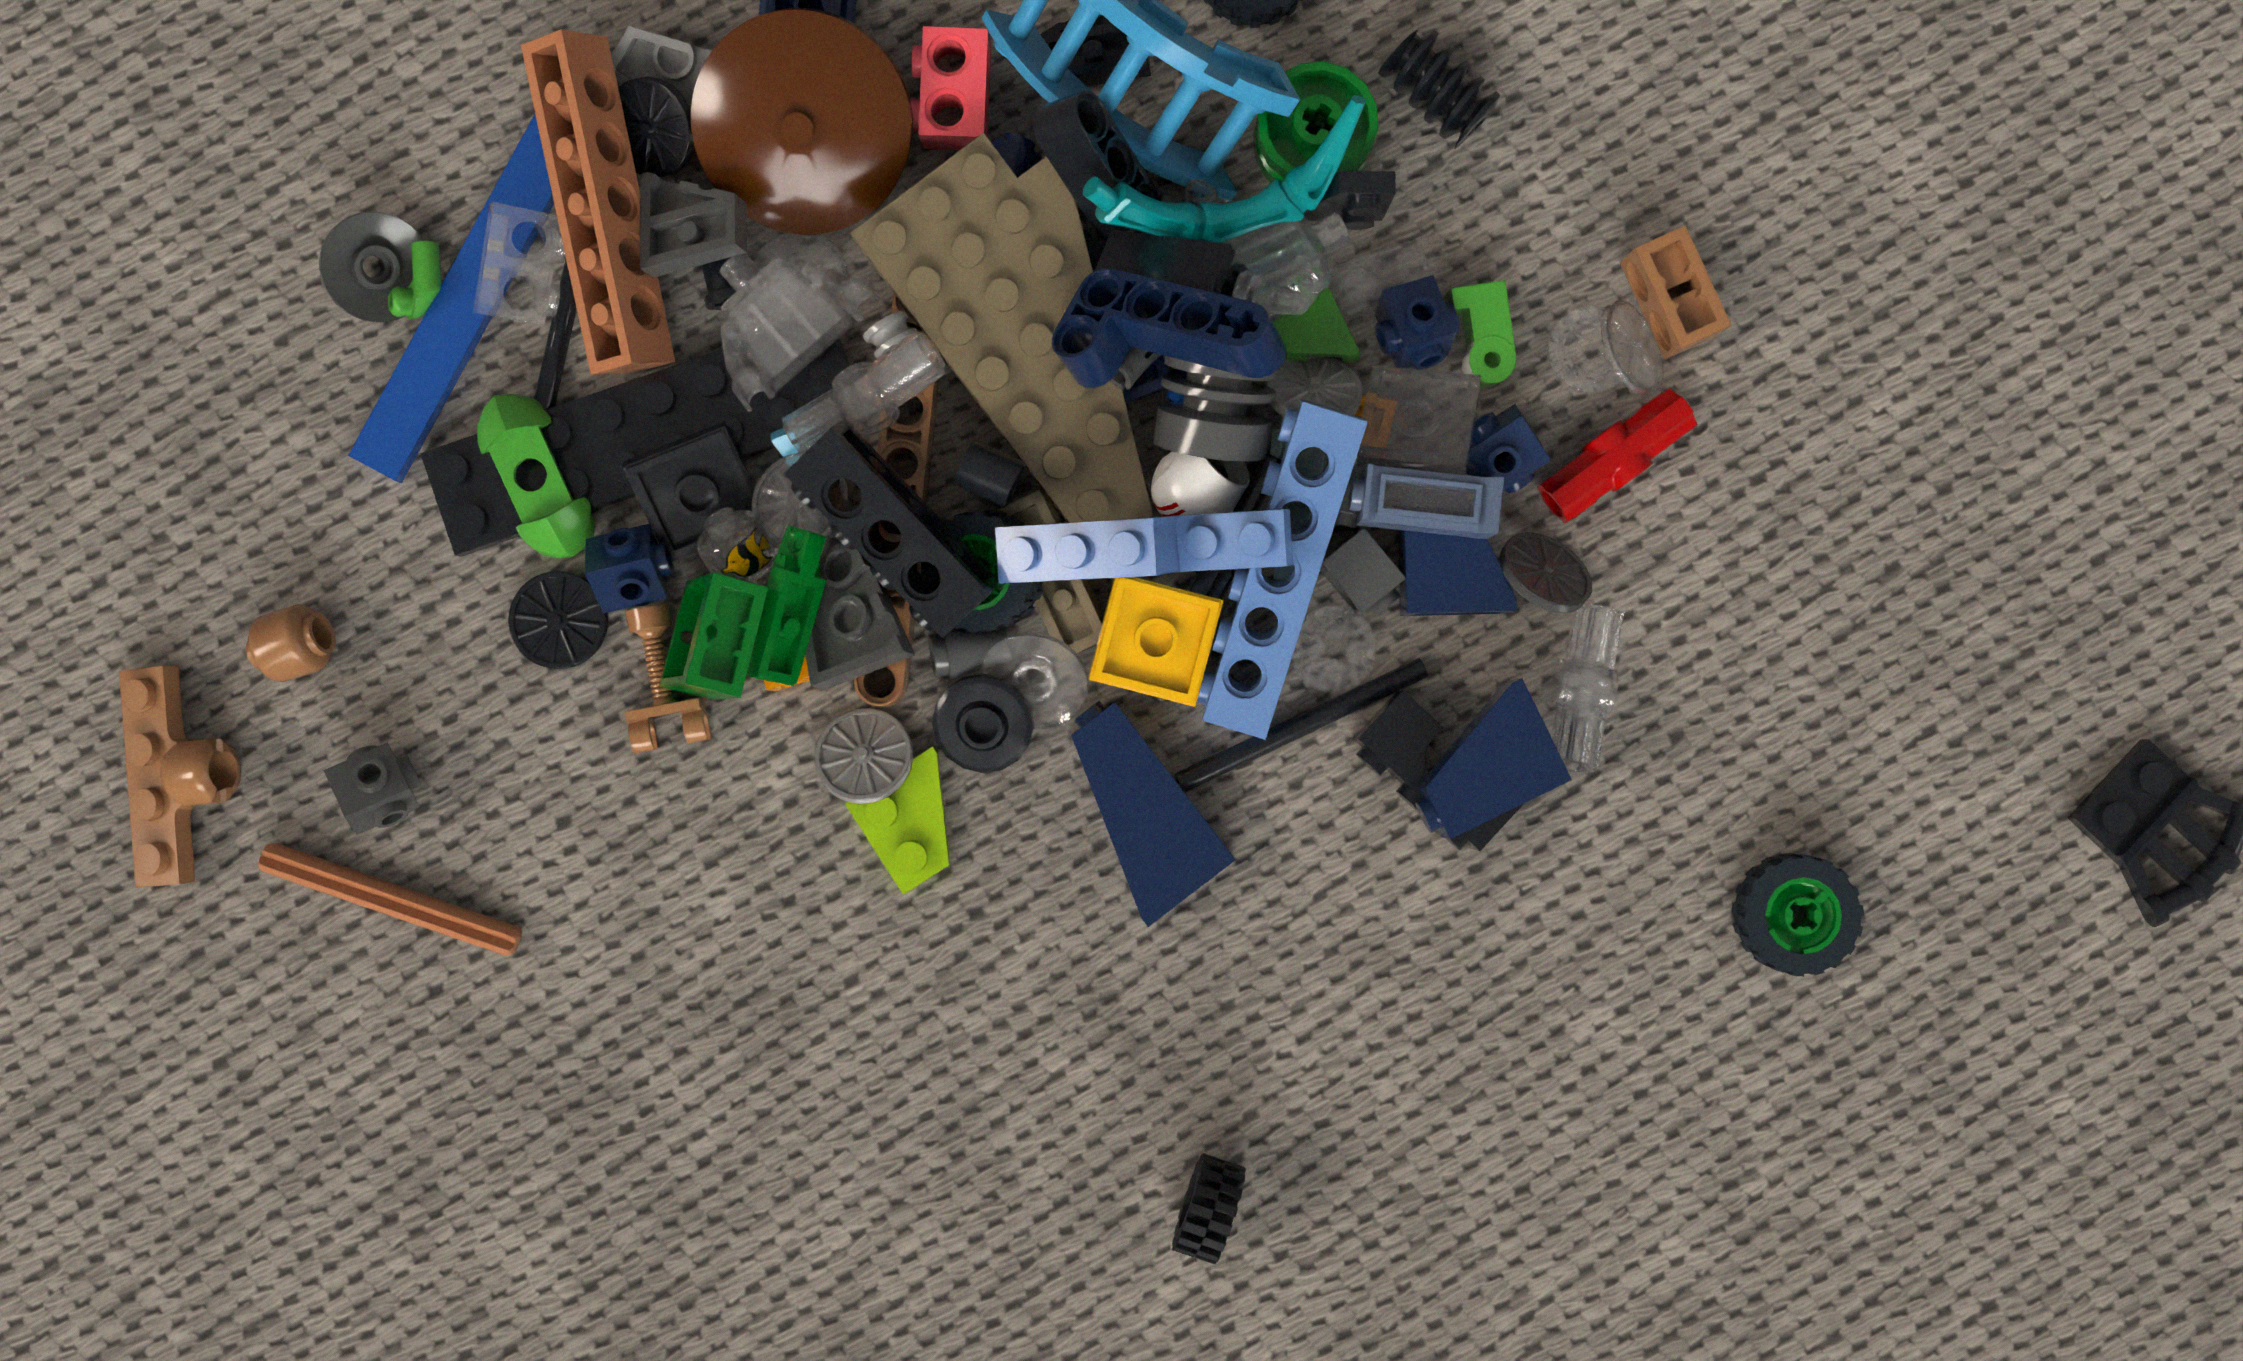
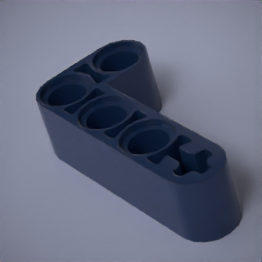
(1165, 318)

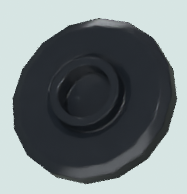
(983, 723)

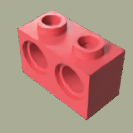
(963, 89)

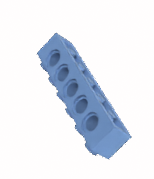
(1252, 705)

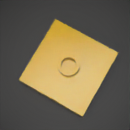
(1155, 639)

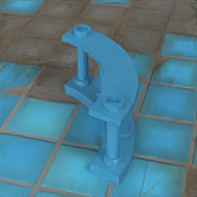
(1157, 32)

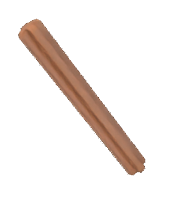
(390, 899)

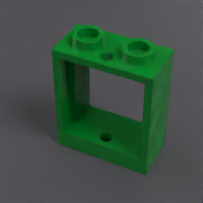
(724, 625)

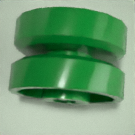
(1323, 94)

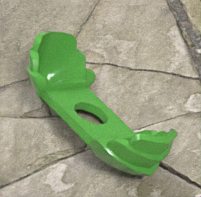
(549, 516)

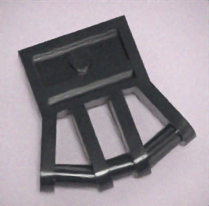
(2135, 806)

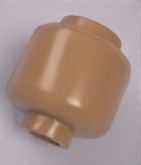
(290, 643)

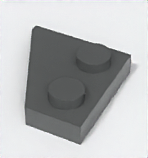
(688, 225)

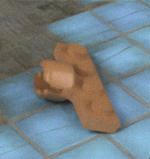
(167, 775)

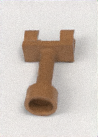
(650, 624)

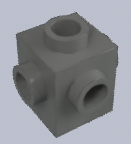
(374, 787)

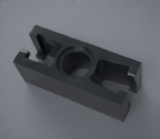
(1173, 260)

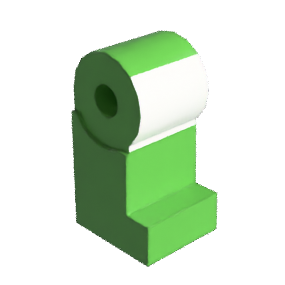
(1486, 331)

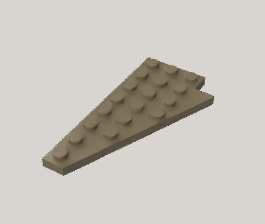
(987, 279)

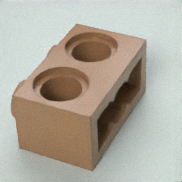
(1675, 292)

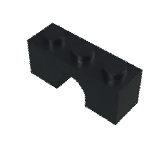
(1398, 743)

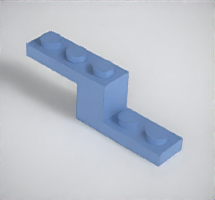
(1144, 546)

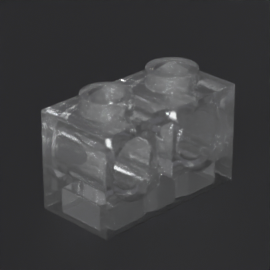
(503, 261)

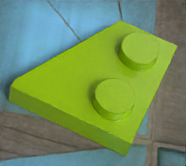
(909, 825)

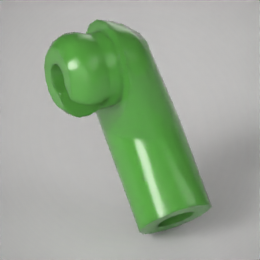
(425, 283)

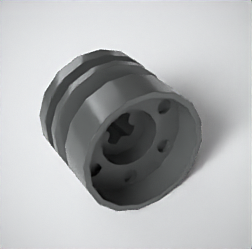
(1214, 414)

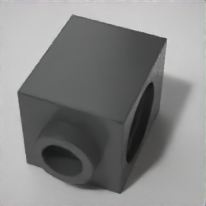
(1363, 574)

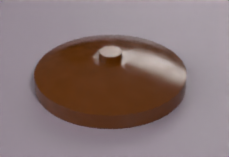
(802, 120)

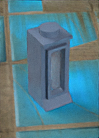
(1427, 501)

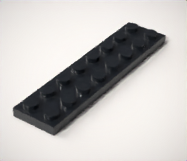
(609, 427)

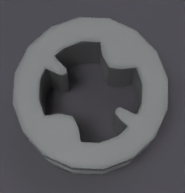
(888, 332)

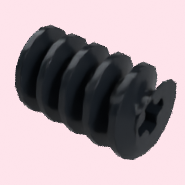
(1439, 85)

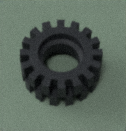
(1209, 1208)

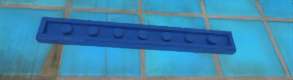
(449, 326)

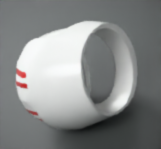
(1193, 486)

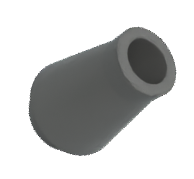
(961, 651)

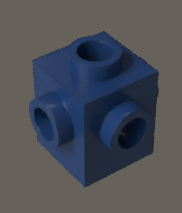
(1415, 324)
(1519, 446)
(627, 568)

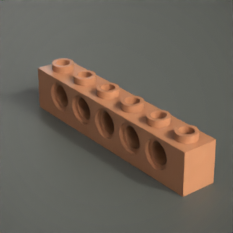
(596, 201)

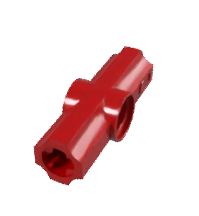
(1617, 455)

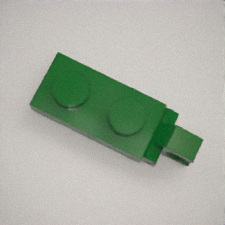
(789, 608)

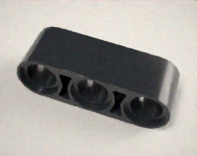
(1087, 144)

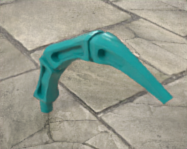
(1217, 222)

